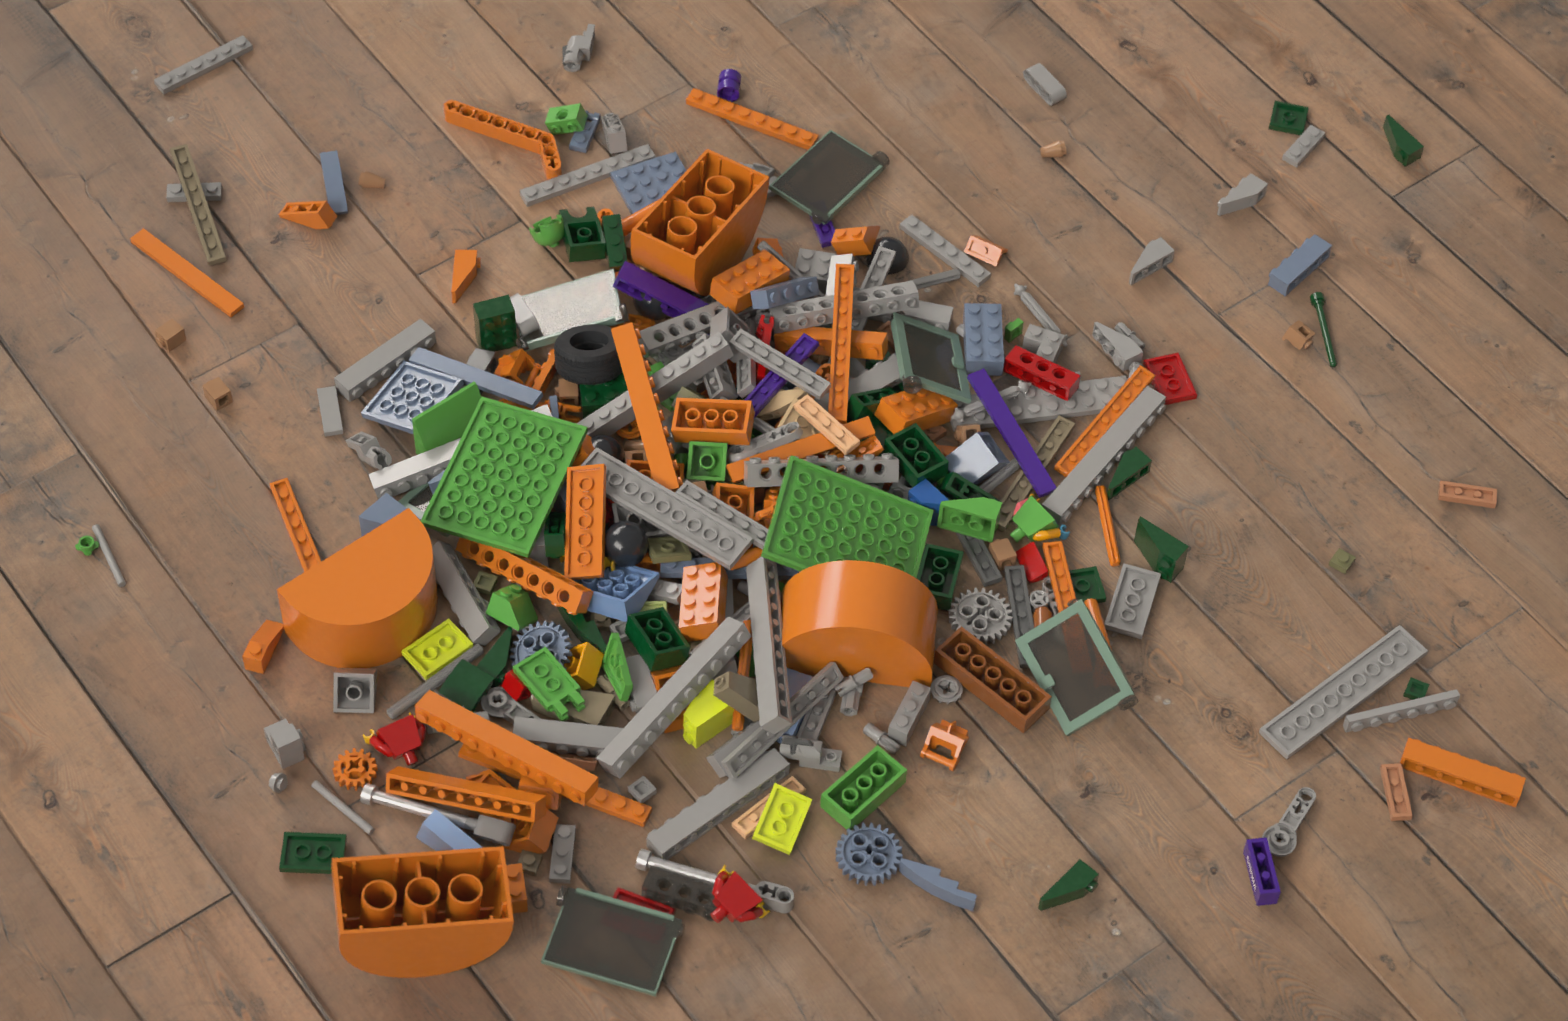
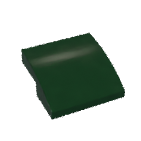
(467, 685)

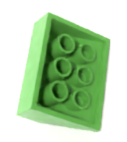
(446, 419)

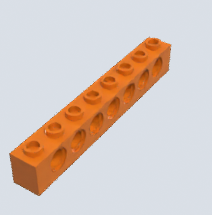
(579, 595)

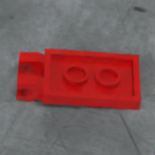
(764, 337)

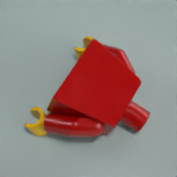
(399, 739)
(735, 899)

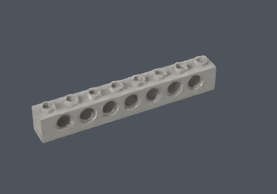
(865, 304)
(678, 325)
(888, 473)

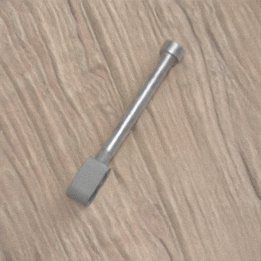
(483, 827)
(770, 889)

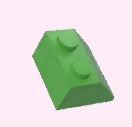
(707, 461)
(512, 607)

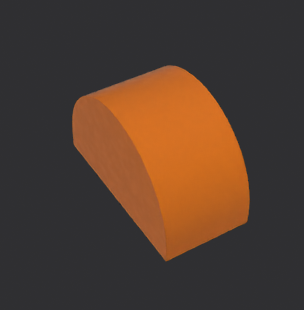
(701, 222)
(365, 598)
(860, 620)
(422, 910)

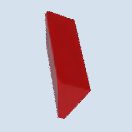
(1033, 563)

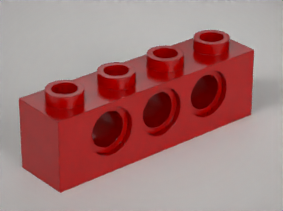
(1041, 373)

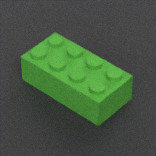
(863, 788)

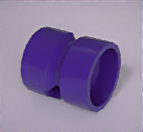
(729, 85)

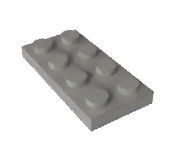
(1132, 601)

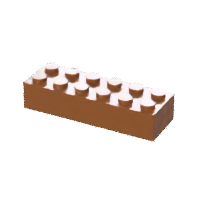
(992, 679)

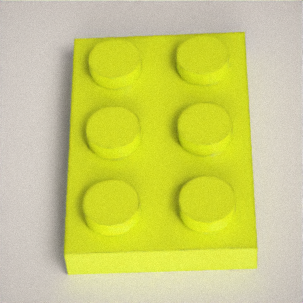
(437, 649)
(782, 819)

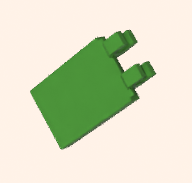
(549, 683)

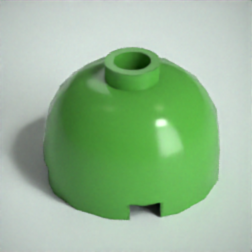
(548, 231)

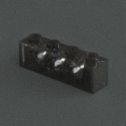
(679, 885)

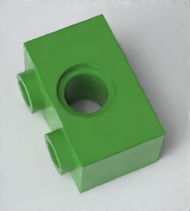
(566, 119)

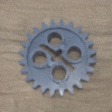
(559, 646)
(867, 869)

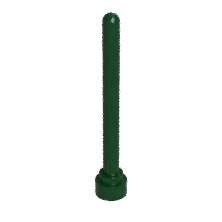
(1317, 300)

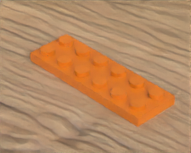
(585, 522)

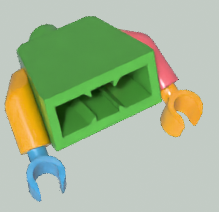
(1035, 522)

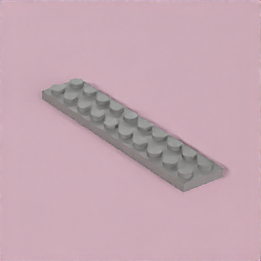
(1042, 406)
(671, 512)
(1343, 692)

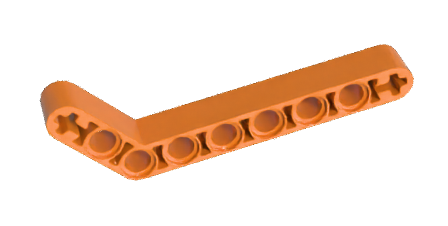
(506, 131)

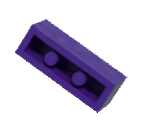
(1261, 871)

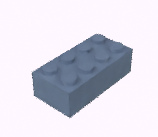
(983, 338)

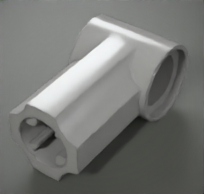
(850, 700)

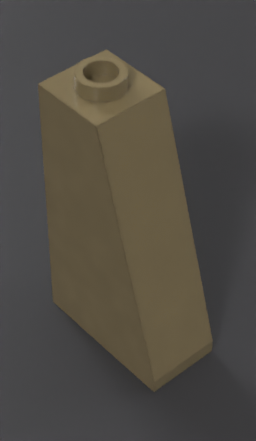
(738, 693)
(596, 712)

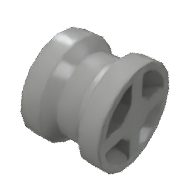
(1038, 597)

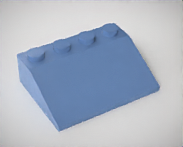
(620, 591)

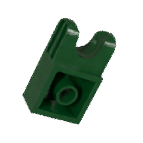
(583, 236)

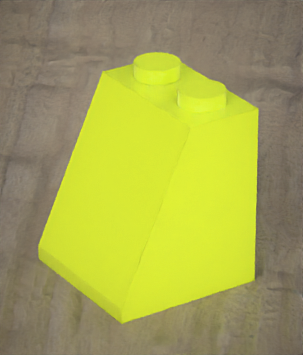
(705, 717)

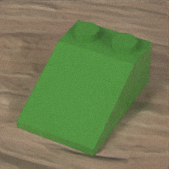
(971, 517)

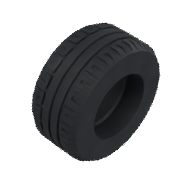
(587, 355)

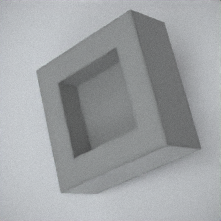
(642, 789)

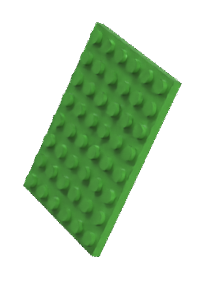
(504, 476)
(840, 519)

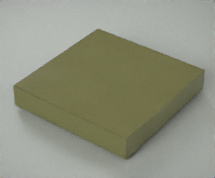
(668, 550)

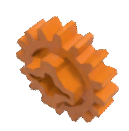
(355, 769)

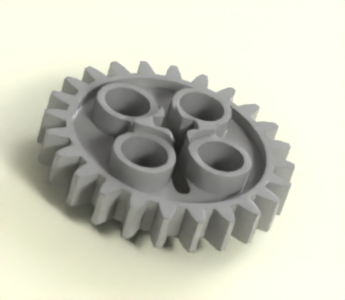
(980, 615)

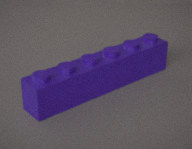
(633, 280)

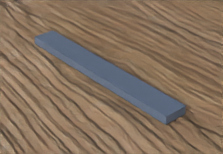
(485, 381)

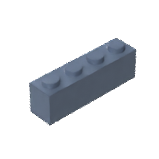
(1299, 264)
(784, 292)

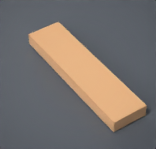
(826, 424)
(747, 822)

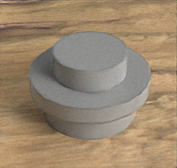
(278, 782)

